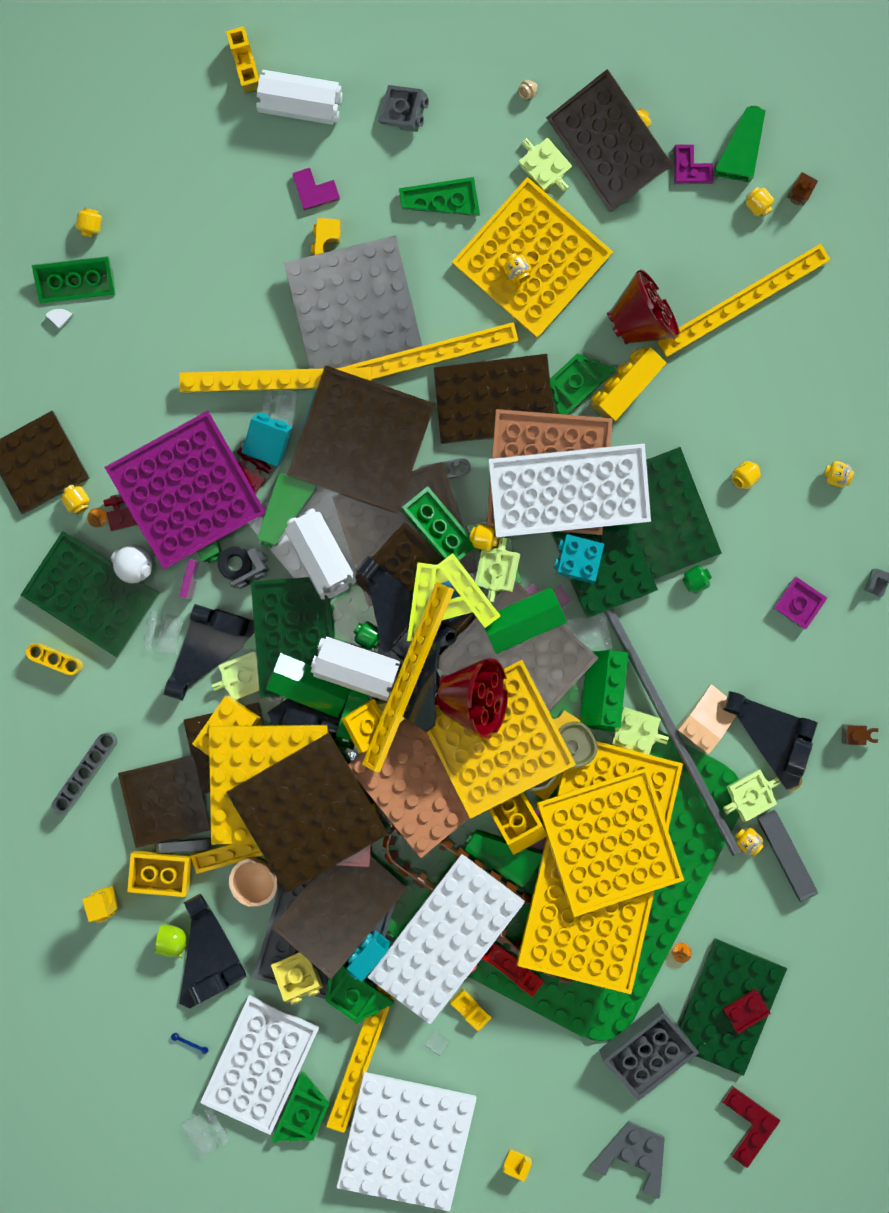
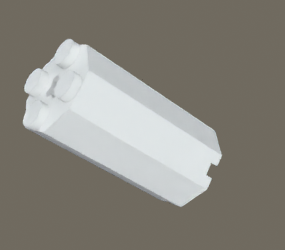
(299, 97)
(319, 554)
(355, 668)

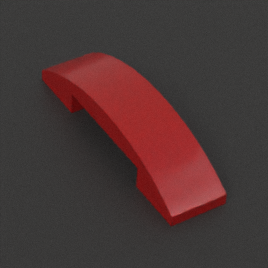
(506, 963)

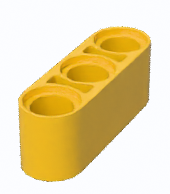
(45, 659)

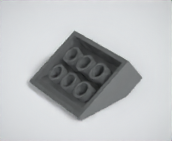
(648, 1051)

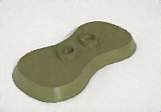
(580, 744)

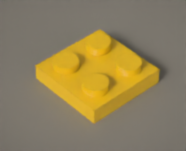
(362, 724)

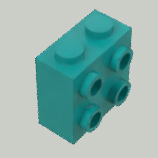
(267, 439)
(578, 558)
(367, 956)

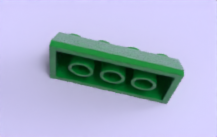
(604, 691)

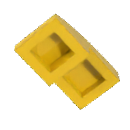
(470, 1009)

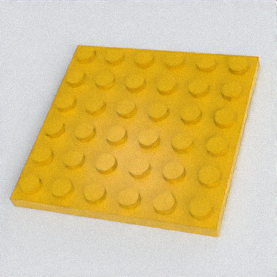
(554, 243)
(237, 756)
(511, 761)
(610, 842)

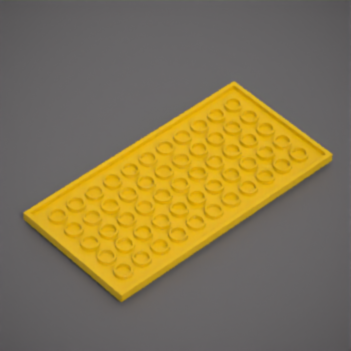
(606, 942)

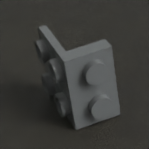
(258, 559)

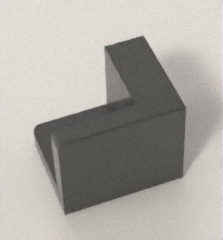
(877, 582)

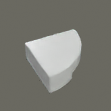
(59, 317)

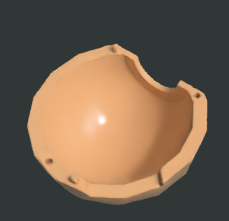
(253, 882)

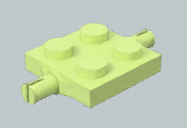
(545, 164)
(497, 570)
(239, 676)
(638, 731)
(751, 795)

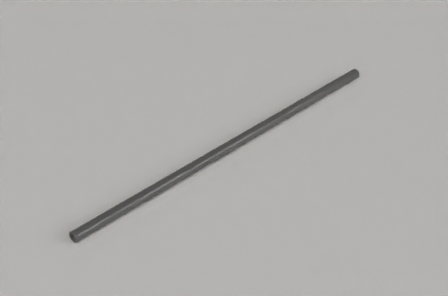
(673, 733)

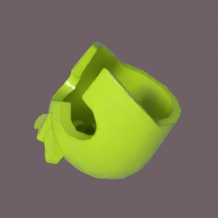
(170, 941)

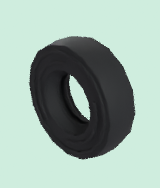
(224, 558)

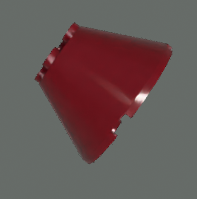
(642, 314)
(475, 697)

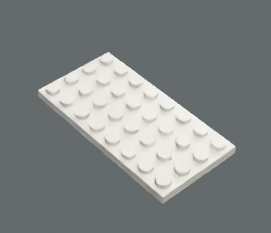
(569, 490)
(446, 938)

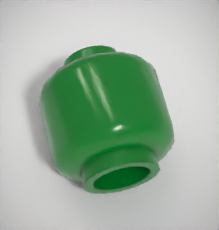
(697, 579)
(367, 635)

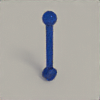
(175, 1036)

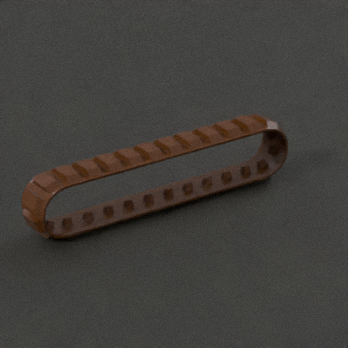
(420, 880)

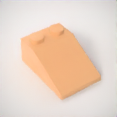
(706, 720)

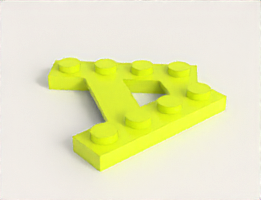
(471, 598)

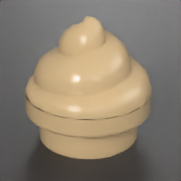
(527, 89)

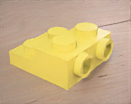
(296, 978)

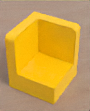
(517, 1165)

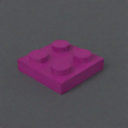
(800, 603)

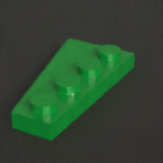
(450, 197)

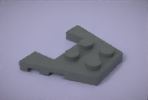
(636, 1147)

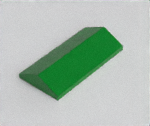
(74, 279)
(438, 525)
(525, 620)
(295, 681)

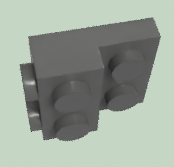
(404, 108)

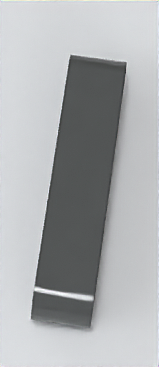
(76, 777)
(787, 856)

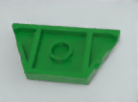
(577, 381)
(355, 998)
(302, 1113)

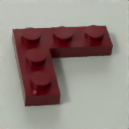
(762, 1125)

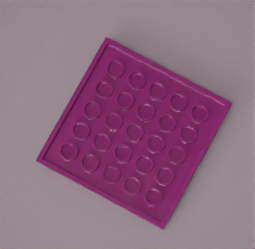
(185, 489)

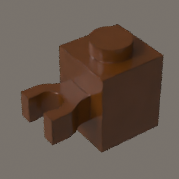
(802, 189)
(857, 734)

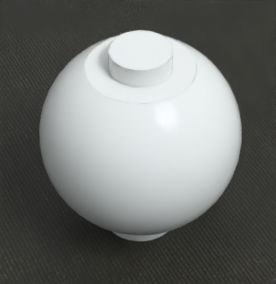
(132, 563)

